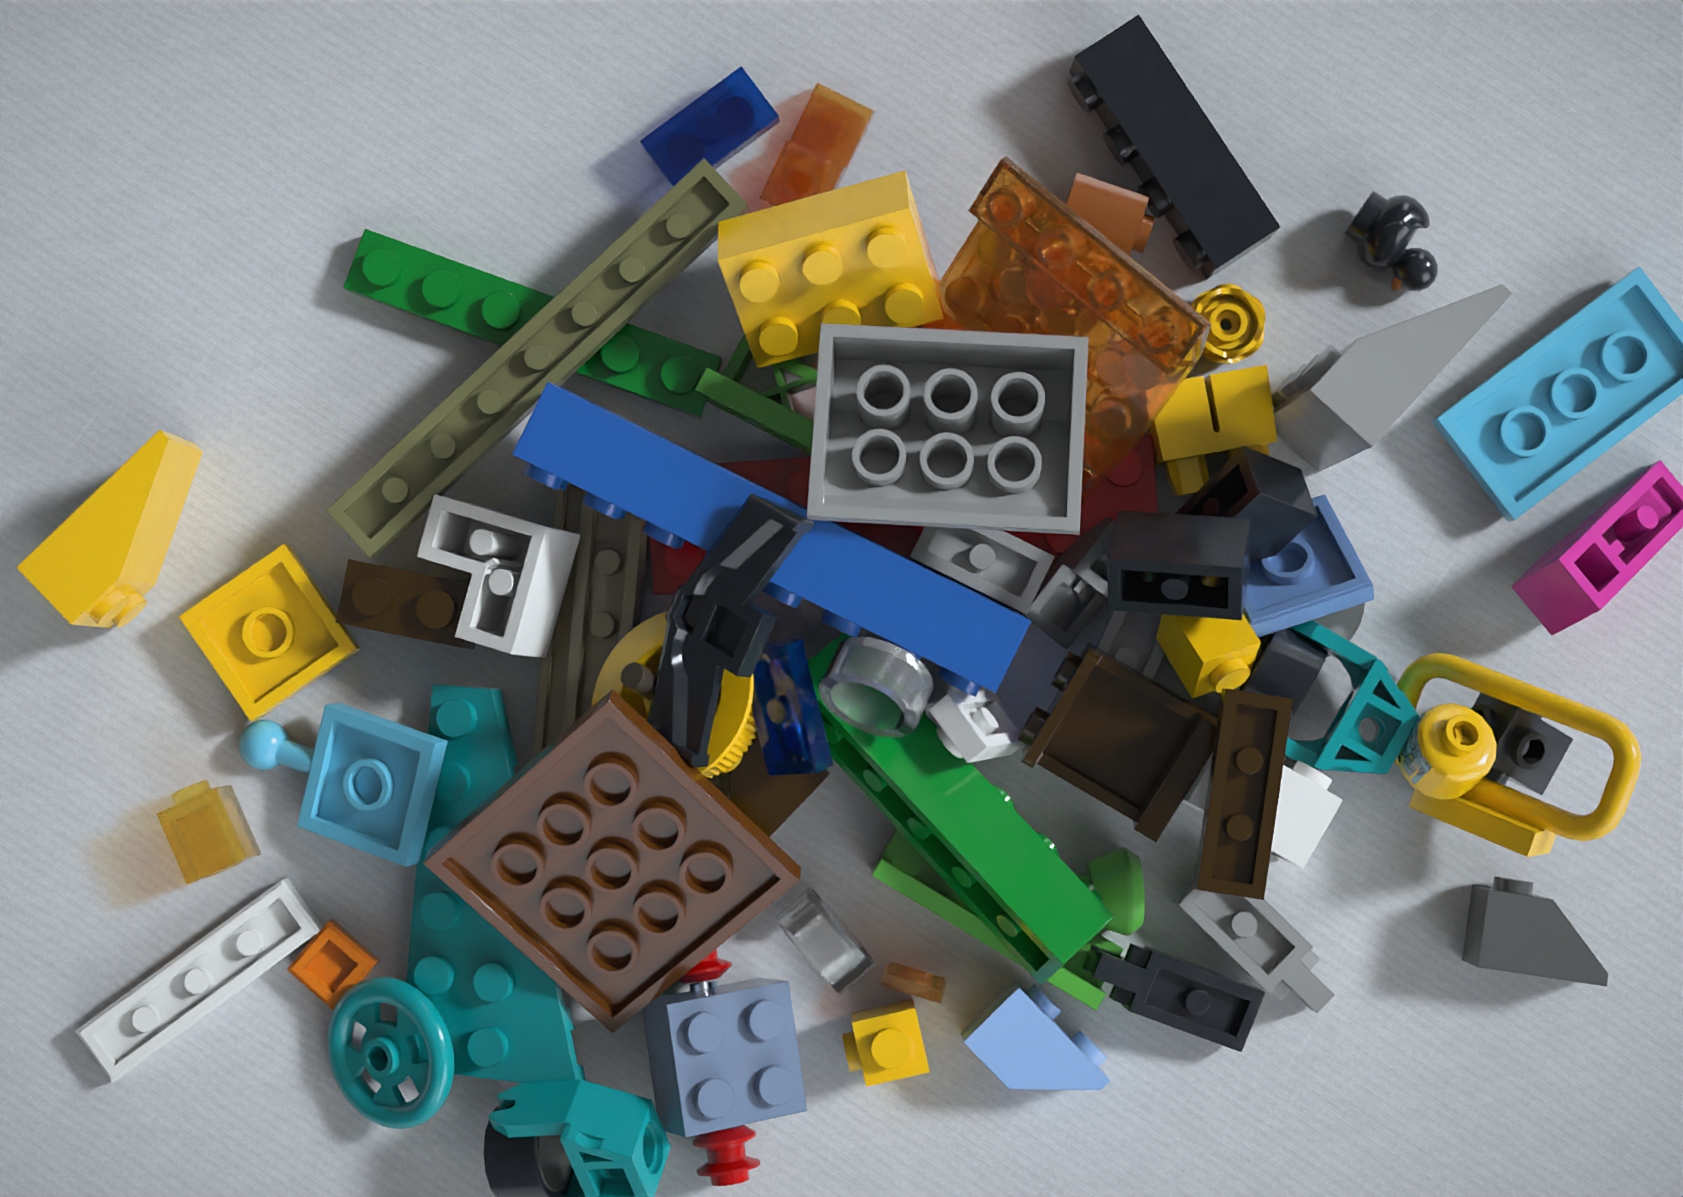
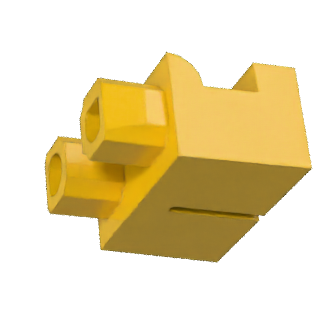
(1212, 419)

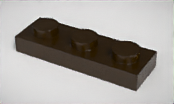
(1243, 794)

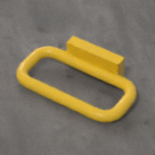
(1507, 814)

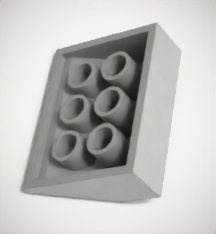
(1355, 395)
(949, 429)

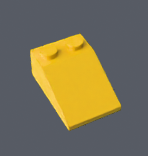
(117, 540)

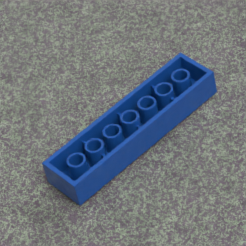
(829, 566)

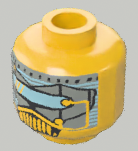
(1448, 751)

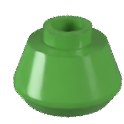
(1121, 886)

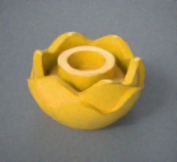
(1246, 320)

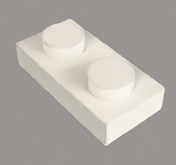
(976, 726)

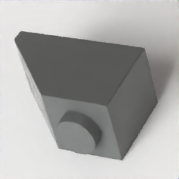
(1526, 935)

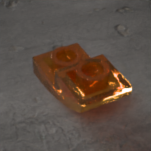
(818, 147)

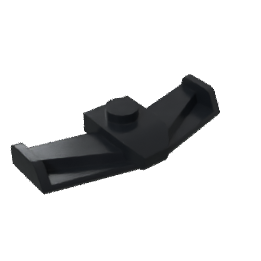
(718, 625)

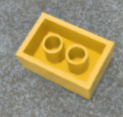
(829, 261)

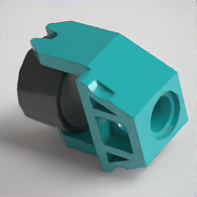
(1288, 670)
(573, 1142)

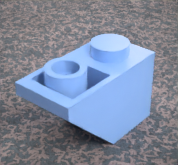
(1029, 1049)

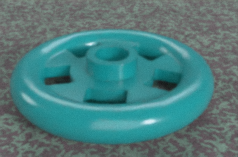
(390, 1052)

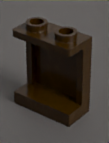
(1120, 738)

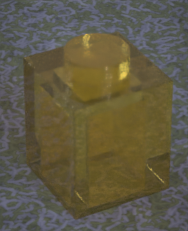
(207, 831)

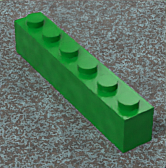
(970, 837)

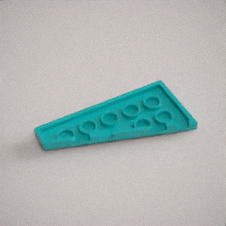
(495, 1001)

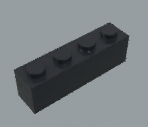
(1171, 148)

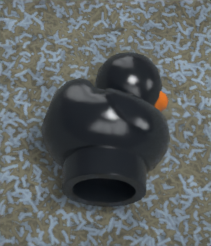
(1382, 235)

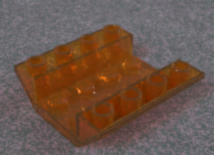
(1052, 273)

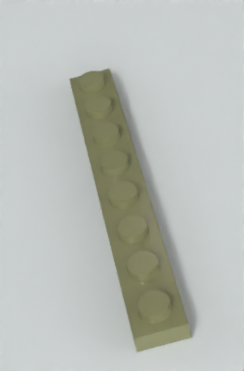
(541, 352)

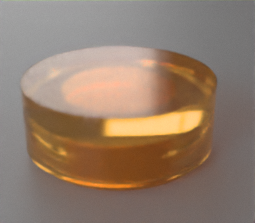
(914, 982)

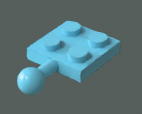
(365, 782)

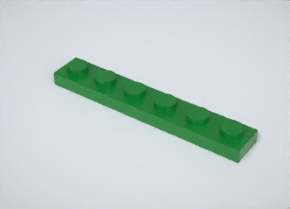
(498, 308)

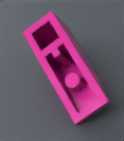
(1604, 551)

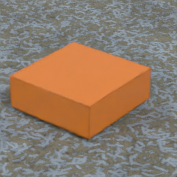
(332, 963)

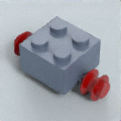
(723, 1063)

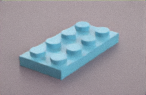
(1569, 395)

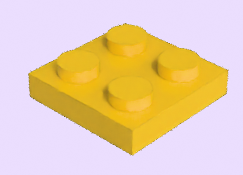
(269, 632)

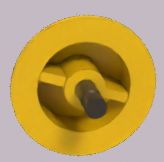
(632, 675)

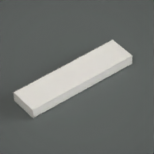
(199, 980)

